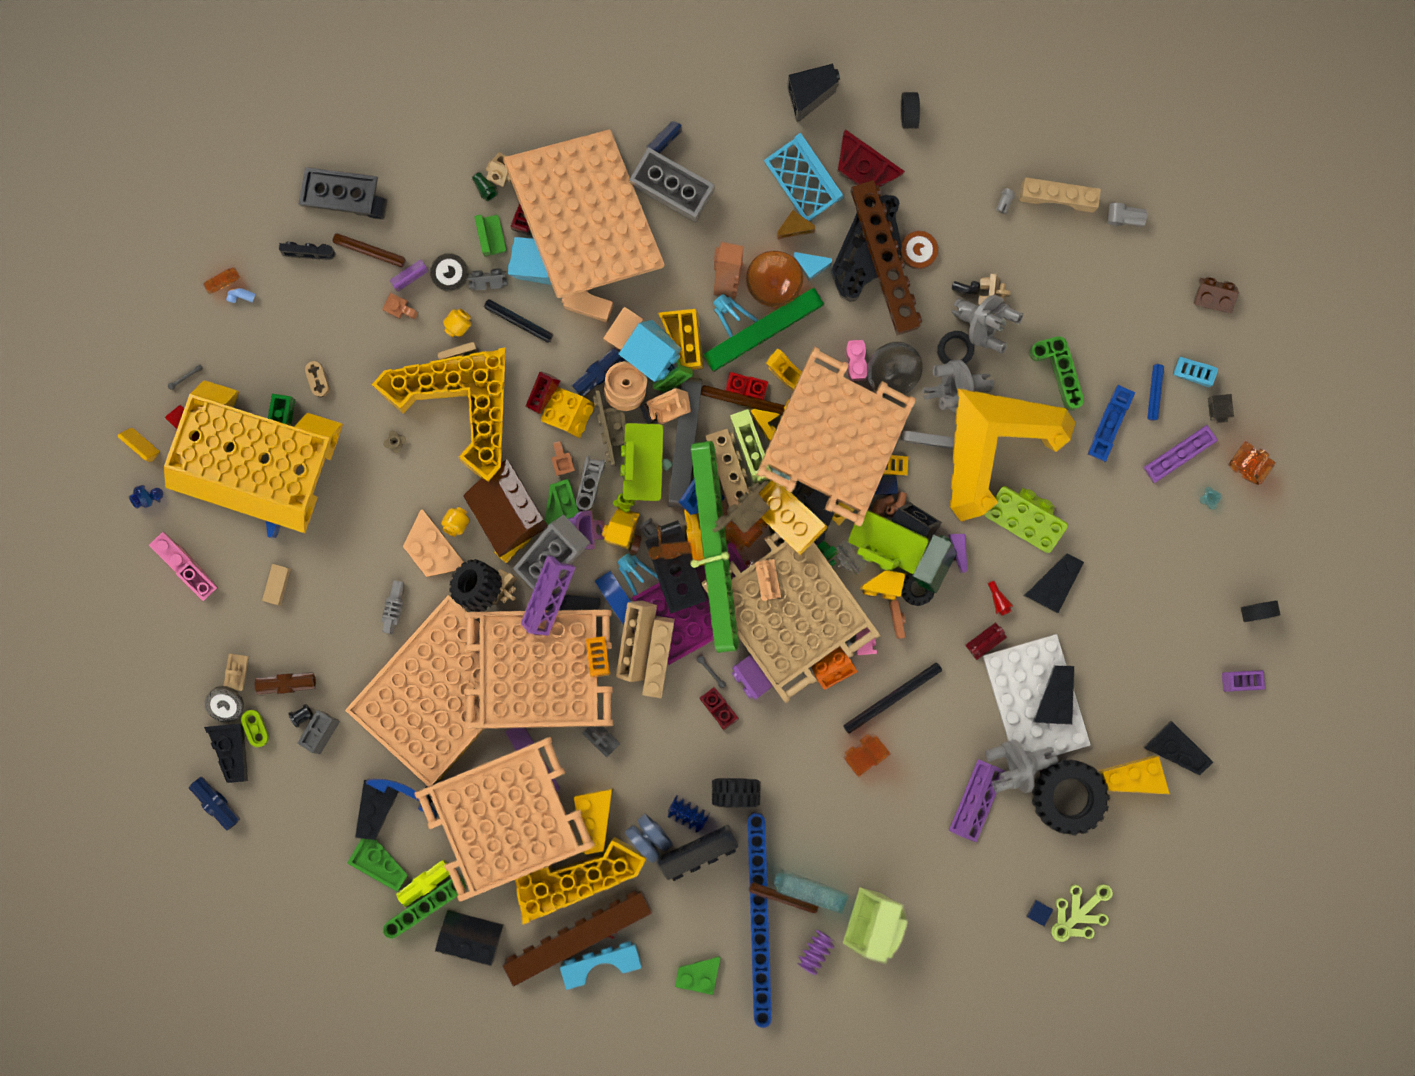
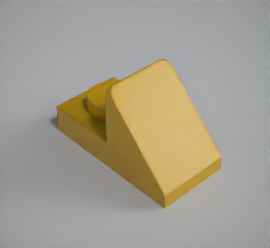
(763, 419)

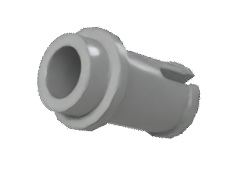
(1005, 201)

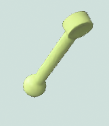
(695, 563)

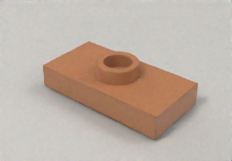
(898, 619)

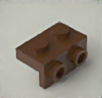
(1216, 294)

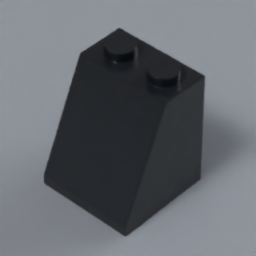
(811, 88)
(916, 520)

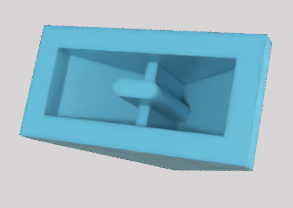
(811, 264)

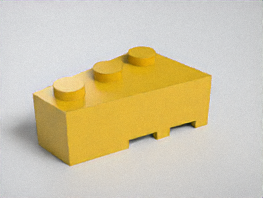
(684, 330)
(621, 528)
(1137, 776)
(595, 810)

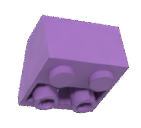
(752, 677)

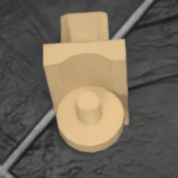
(992, 284)
(507, 587)
(236, 671)

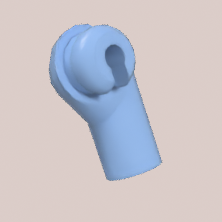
(239, 293)

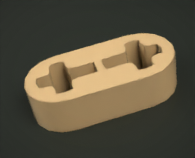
(313, 380)

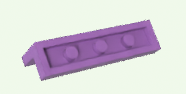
(542, 596)
(975, 799)

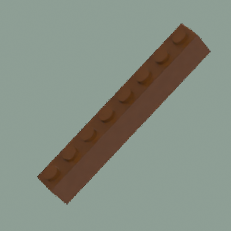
(577, 938)

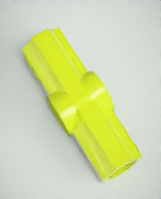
(423, 884)

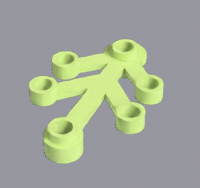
(1078, 914)

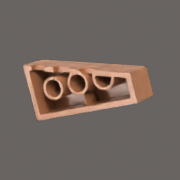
(728, 266)

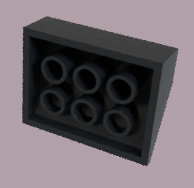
(697, 852)

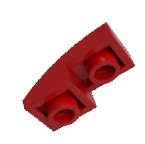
(746, 385)

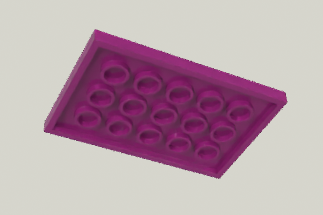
(691, 625)

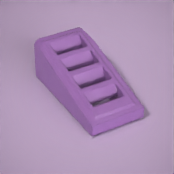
(959, 543)
(1231, 681)

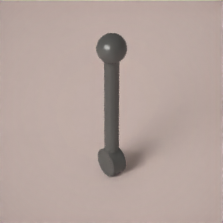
(171, 386)
(701, 660)

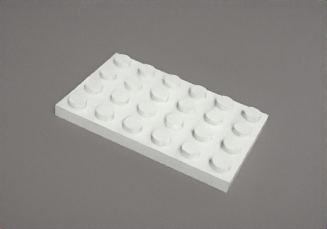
(1018, 684)

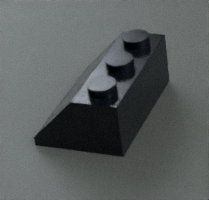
(469, 938)

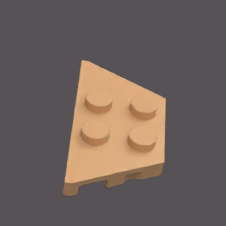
(430, 548)

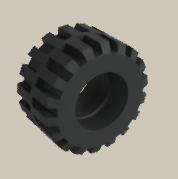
(475, 585)
(736, 792)

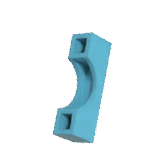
(625, 958)

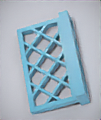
(818, 169)

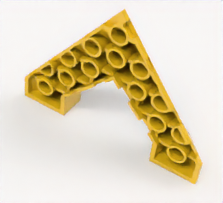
(476, 376)
(979, 423)
(552, 889)

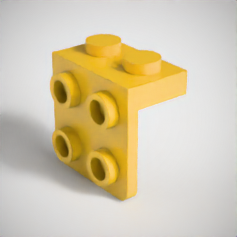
(568, 412)

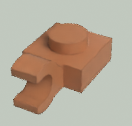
(398, 306)
(562, 462)

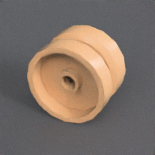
(625, 386)

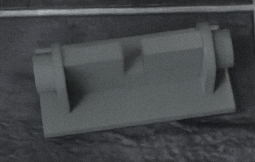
(479, 279)

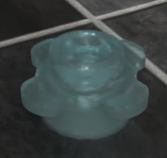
(1216, 497)

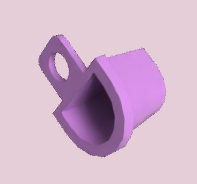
(587, 526)

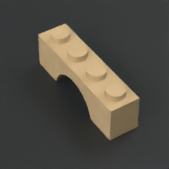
(1075, 196)
(658, 656)

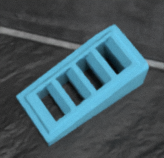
(1205, 368)

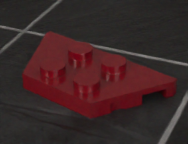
(863, 163)

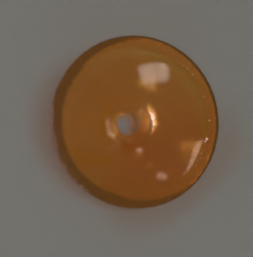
(774, 266)

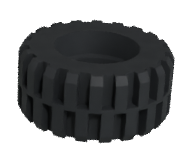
(1095, 805)

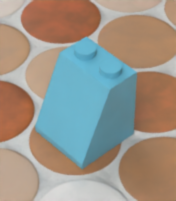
(527, 262)
(651, 350)

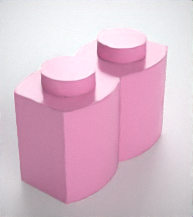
(855, 356)

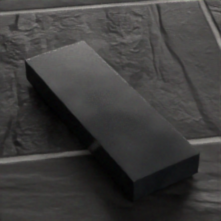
(577, 603)

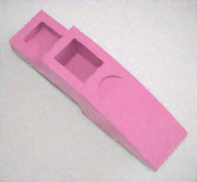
(183, 565)

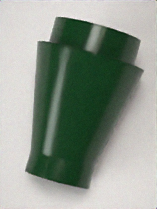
(485, 187)

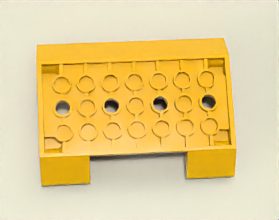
(239, 477)

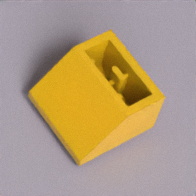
(885, 583)

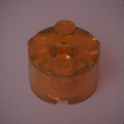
(1251, 463)
(741, 539)

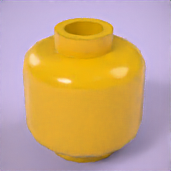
(457, 322)
(455, 521)

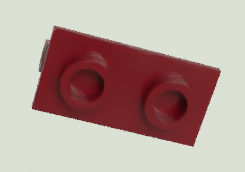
(986, 641)

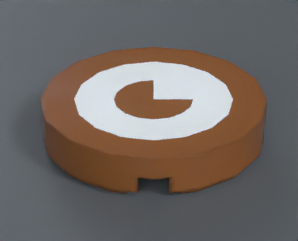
(919, 249)

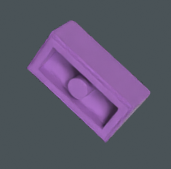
(409, 275)

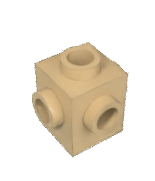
(497, 170)

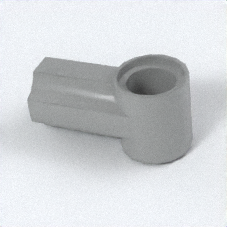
(1121, 215)

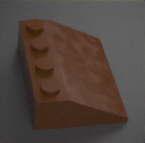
(505, 510)

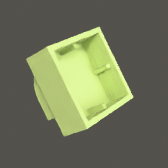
(875, 925)

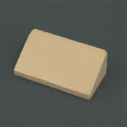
(276, 584)

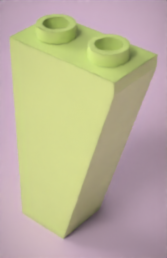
(749, 443)

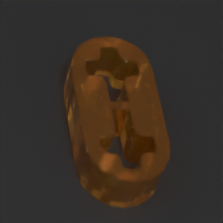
(221, 280)

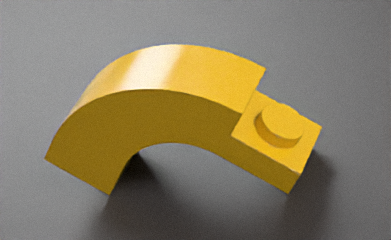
(783, 369)

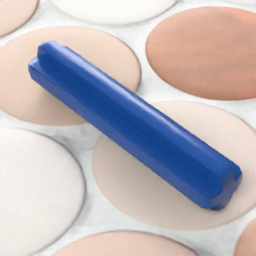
(1155, 392)

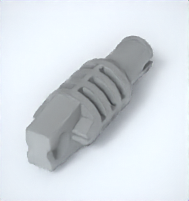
(393, 607)

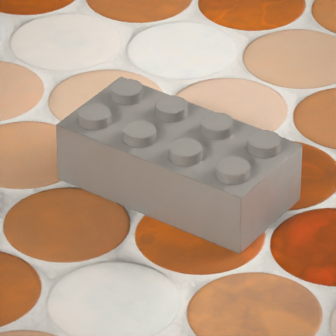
(672, 184)
(558, 540)

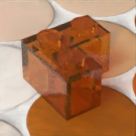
(866, 754)

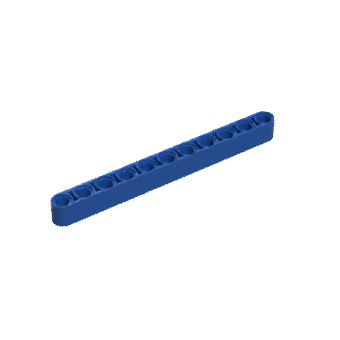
(762, 928)

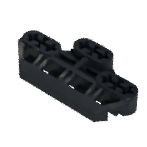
(862, 257)

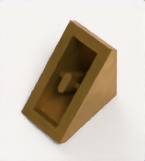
(795, 226)

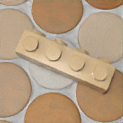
(729, 470)
(636, 641)

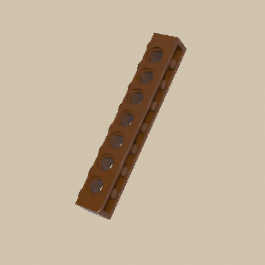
(859, 195)

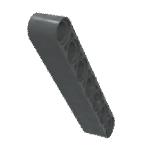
(684, 439)

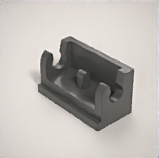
(318, 732)

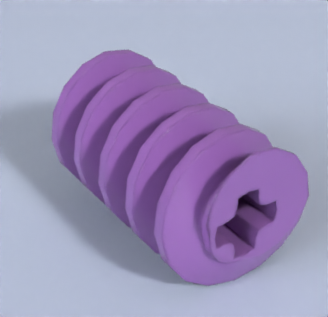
(816, 952)

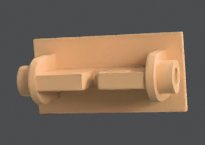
(768, 579)

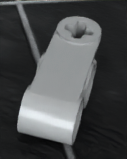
(590, 473)

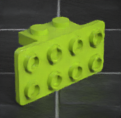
(642, 462)
(1028, 517)
(888, 543)

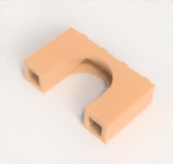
(588, 305)

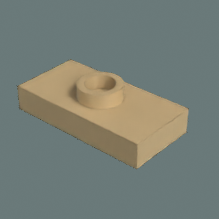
(462, 350)

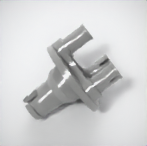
(986, 320)
(954, 376)
(1021, 765)

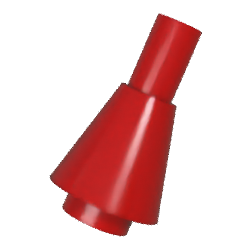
(1001, 603)

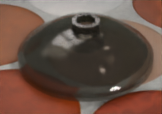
(905, 370)

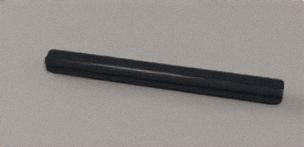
(892, 698)

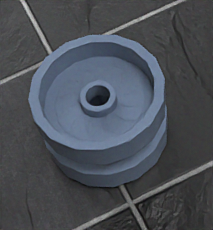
(651, 836)

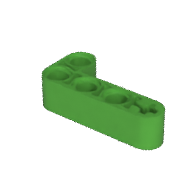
(1061, 374)

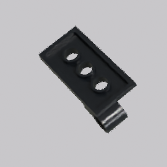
(365, 205)
(695, 595)

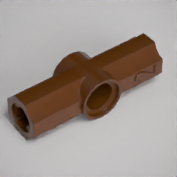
(285, 683)

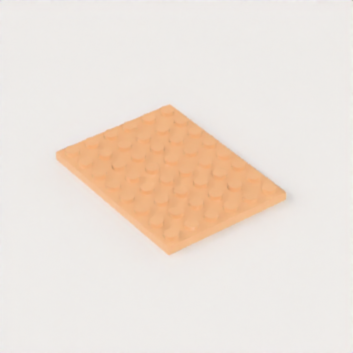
(583, 213)
(420, 697)

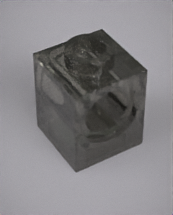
(1220, 408)

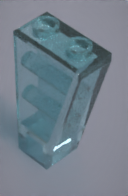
(810, 891)

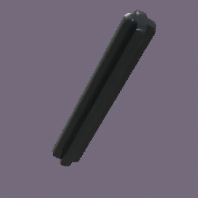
(518, 321)

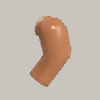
(901, 501)
(880, 504)

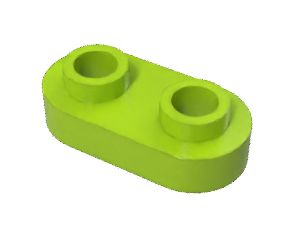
(253, 729)

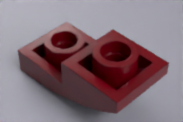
(719, 708)

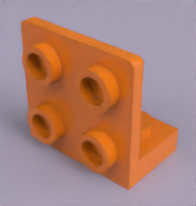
(833, 668)

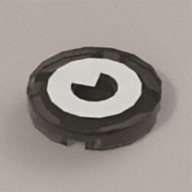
(449, 272)
(224, 704)

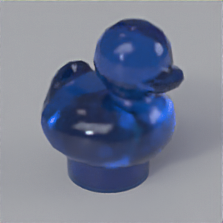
(143, 499)

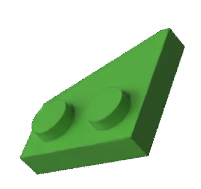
(560, 502)
(699, 976)

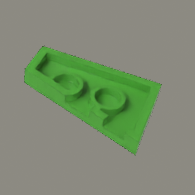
(377, 863)

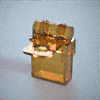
(670, 550)

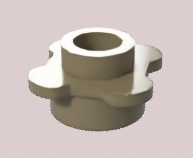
(398, 445)

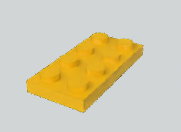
(790, 517)

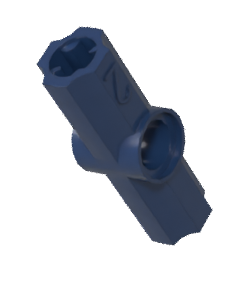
(596, 373)
(214, 803)

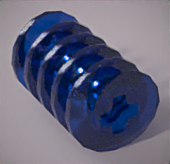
(687, 814)

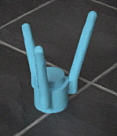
(724, 305)
(627, 563)

